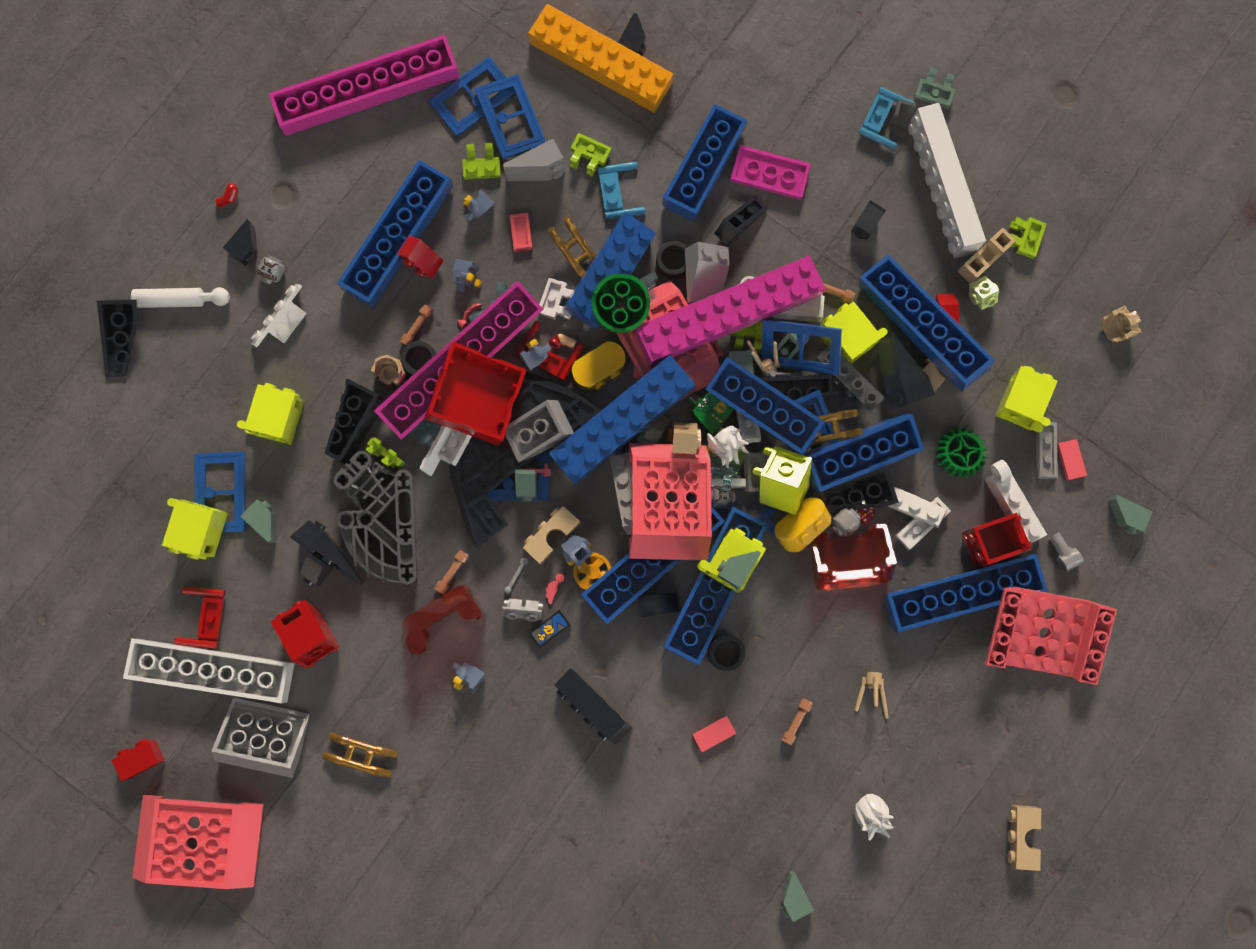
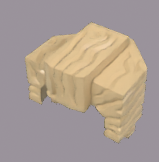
(1121, 325)
(389, 371)

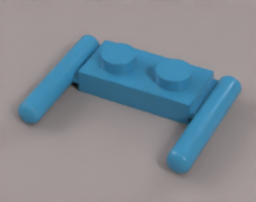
(877, 116)
(611, 190)

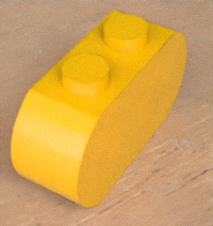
(599, 366)
(801, 529)

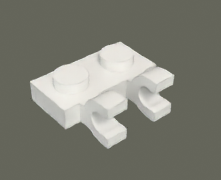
(552, 299)

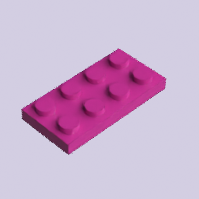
(770, 172)

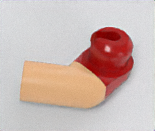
(561, 340)

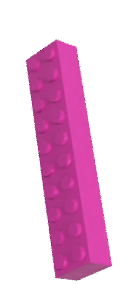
(364, 85)
(729, 311)
(485, 334)

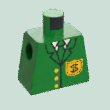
(709, 411)

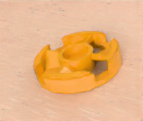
(591, 571)

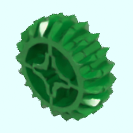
(977, 449)

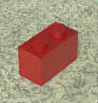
(420, 257)
(137, 760)

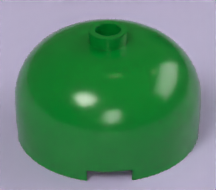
(621, 290)

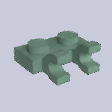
(933, 92)

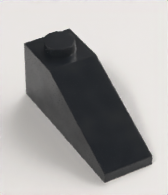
(740, 220)

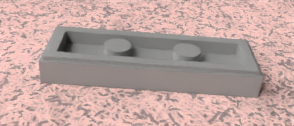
(1047, 452)

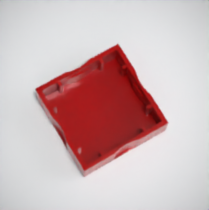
(475, 394)

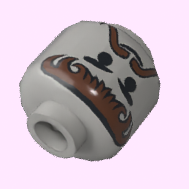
(270, 269)
(721, 499)
(846, 522)

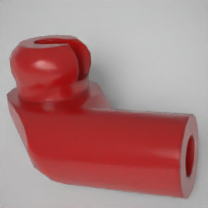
(229, 196)

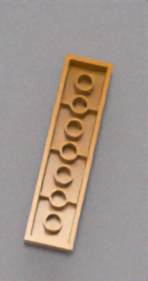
(600, 58)

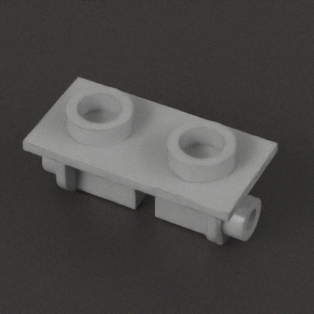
(513, 609)

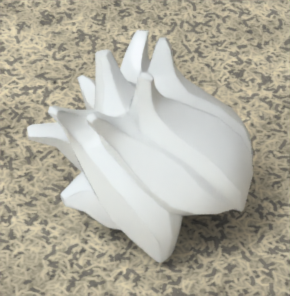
(727, 444)
(873, 815)

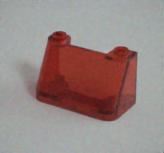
(853, 559)
(457, 599)

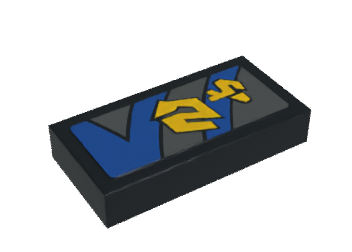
(549, 629)

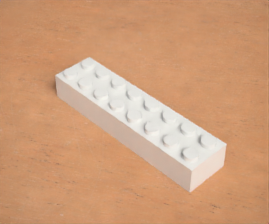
(946, 181)
(209, 670)

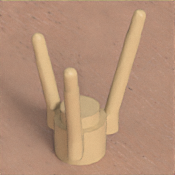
(765, 365)
(874, 682)

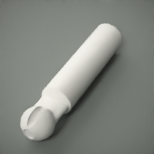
(178, 297)

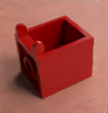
(996, 540)
(304, 634)

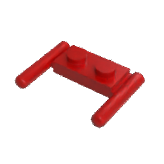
(553, 363)
(210, 618)

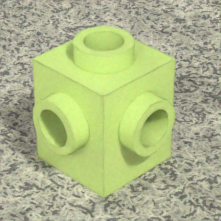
(983, 292)

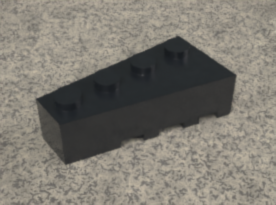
(799, 386)
(352, 421)
(592, 706)

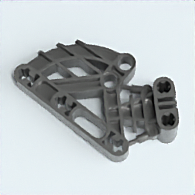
(364, 479)

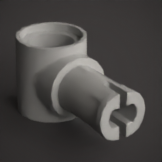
(1067, 557)

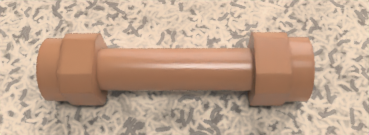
(847, 295)
(425, 312)
(442, 586)
(805, 706)

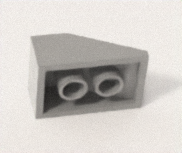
(538, 164)
(705, 270)
(538, 430)

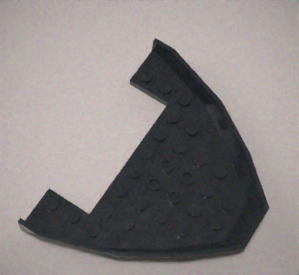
(488, 465)

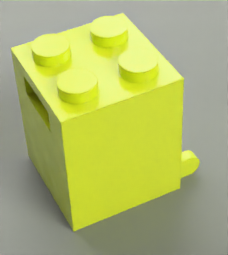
(857, 331)
(1027, 399)
(273, 414)
(784, 479)
(194, 529)
(732, 545)

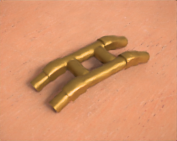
(564, 247)
(837, 433)
(366, 765)

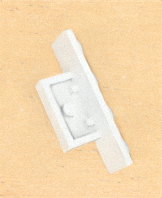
(283, 320)
(446, 447)

